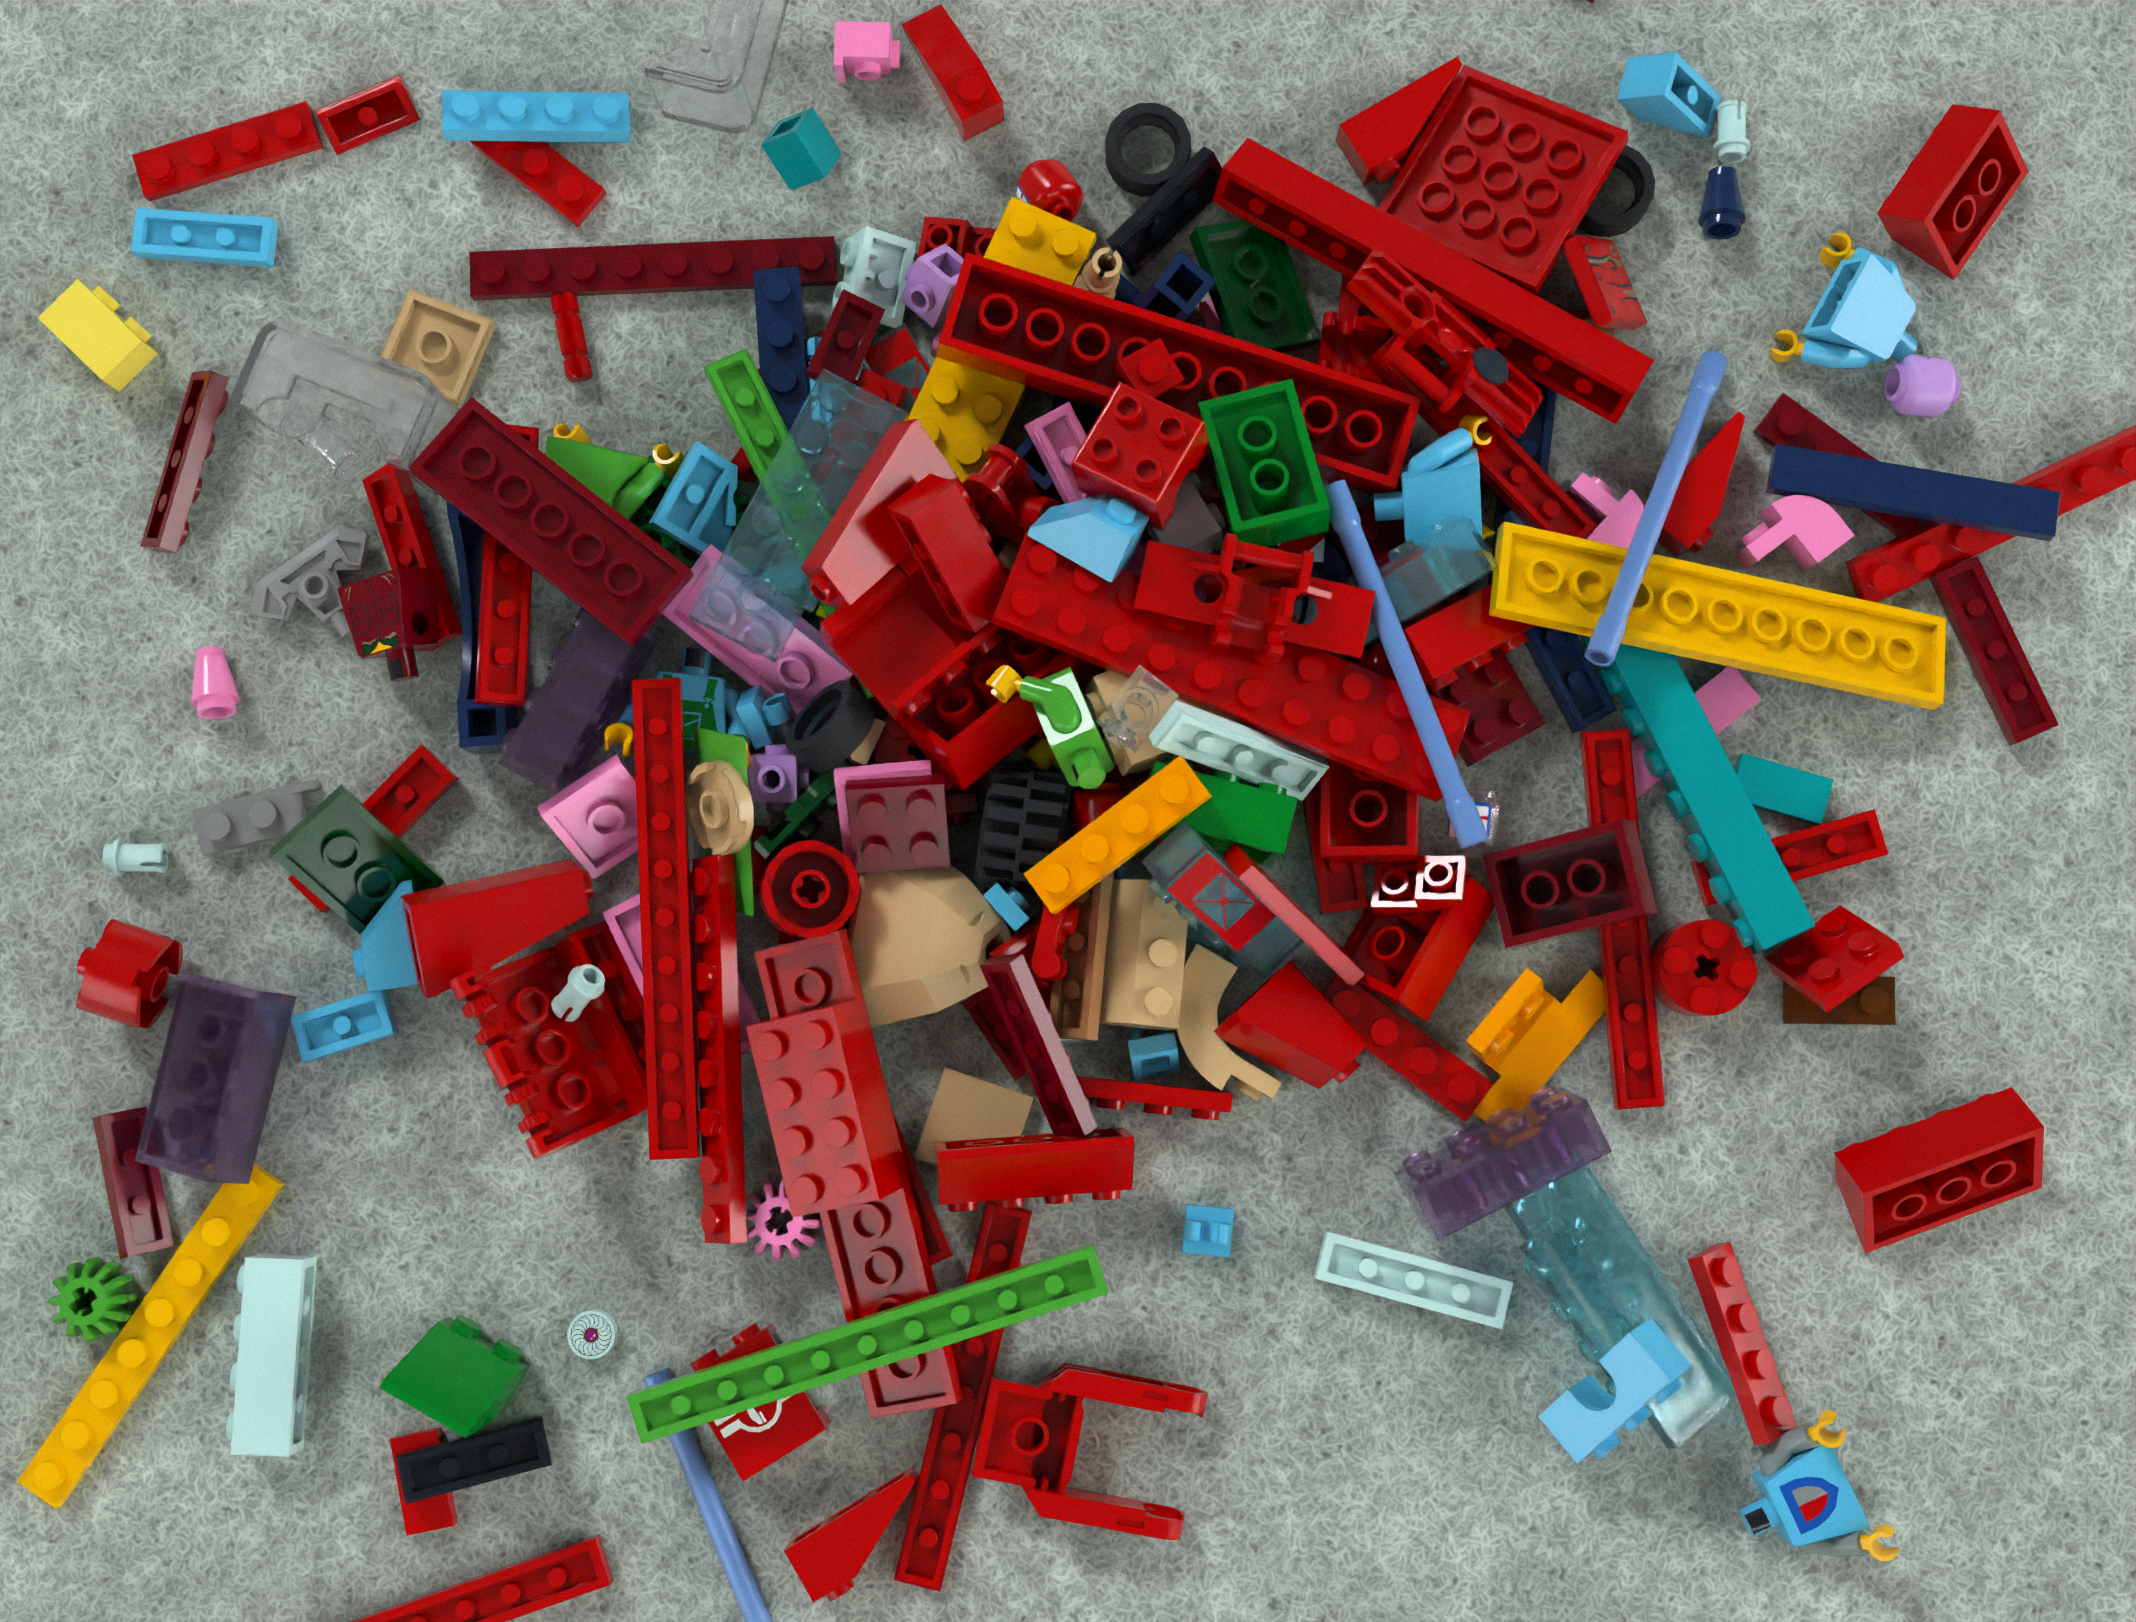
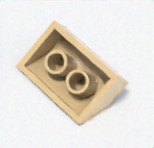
(1143, 959)

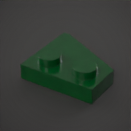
(802, 815)

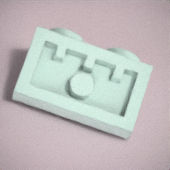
(877, 271)

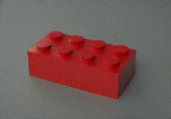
(824, 1108)

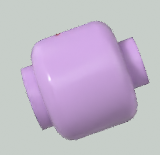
(1922, 386)

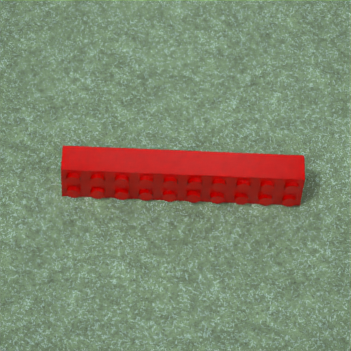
(1073, 339)

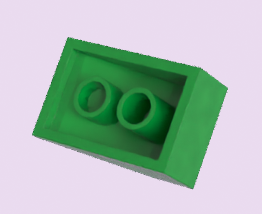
(1265, 465)
(458, 1376)

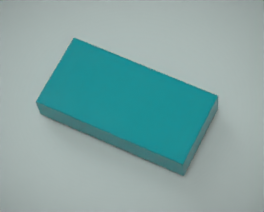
(1784, 789)

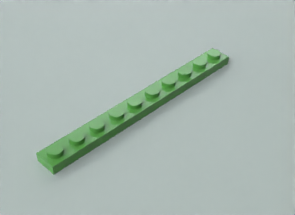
(867, 1343)

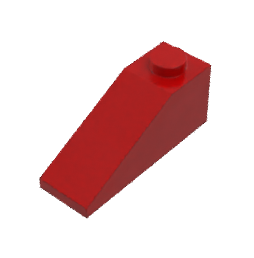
(955, 72)
(1386, 132)
(1702, 491)
(838, 1547)

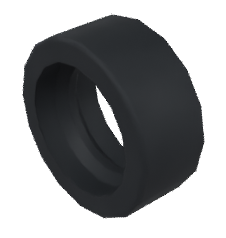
(1145, 115)
(1643, 179)
(831, 726)

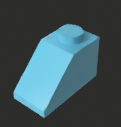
(1668, 93)
(1093, 533)
(385, 946)

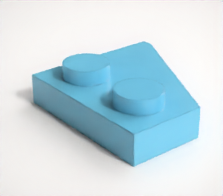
(699, 501)

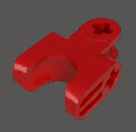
(1005, 496)

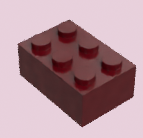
(1570, 883)

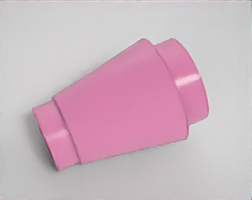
(213, 685)

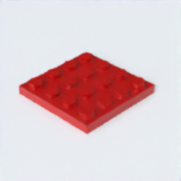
(1504, 176)

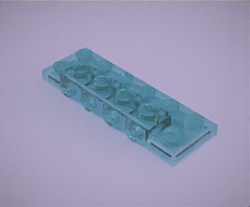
(759, 579)
(1612, 1286)

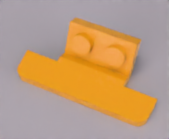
(1531, 1037)

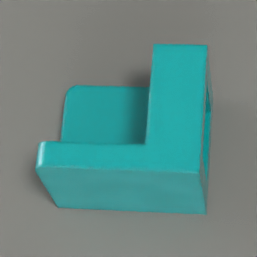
(801, 149)

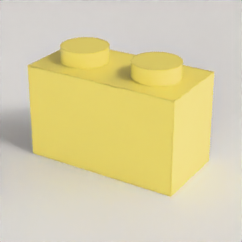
(98, 335)

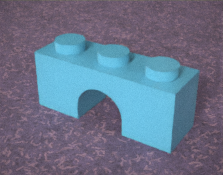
(1642, 1368)

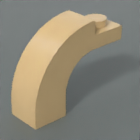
(1202, 988)

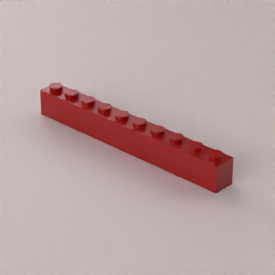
(1344, 231)

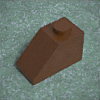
(1868, 1006)

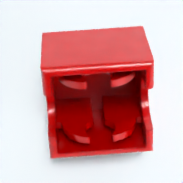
(1140, 453)

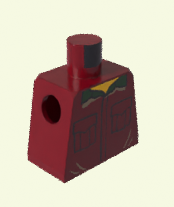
(393, 617)

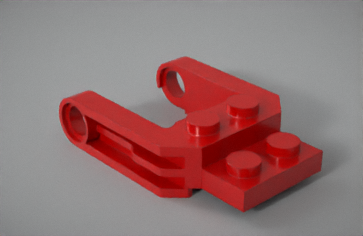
(1034, 1434)

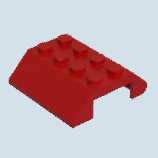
(562, 1073)

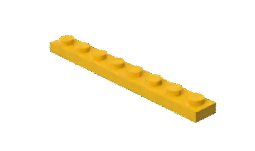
(148, 1337)

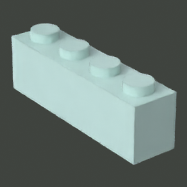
(272, 1355)

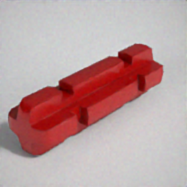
(571, 337)

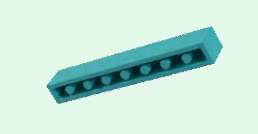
(1706, 797)

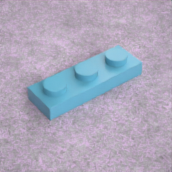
(204, 237)

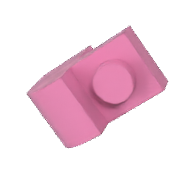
(1614, 518)
(1803, 525)

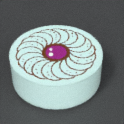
(592, 1334)

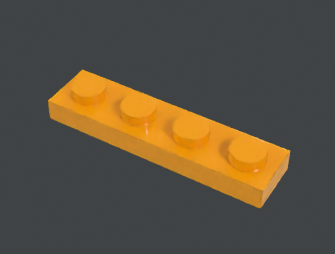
(1117, 835)

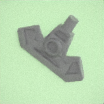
(313, 579)

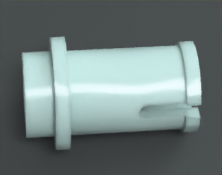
(1731, 132)
(134, 857)
(583, 985)

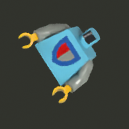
(1811, 1496)

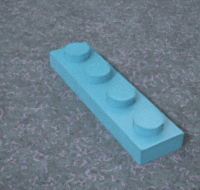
(535, 116)

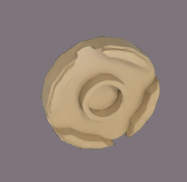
(719, 808)

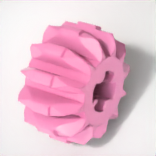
(772, 1235)

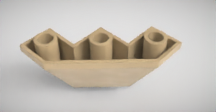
(921, 941)

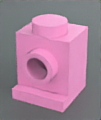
(865, 50)

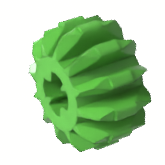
(105, 1310)

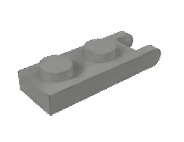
(251, 818)

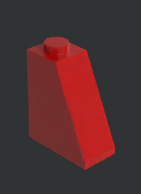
(1294, 1029)

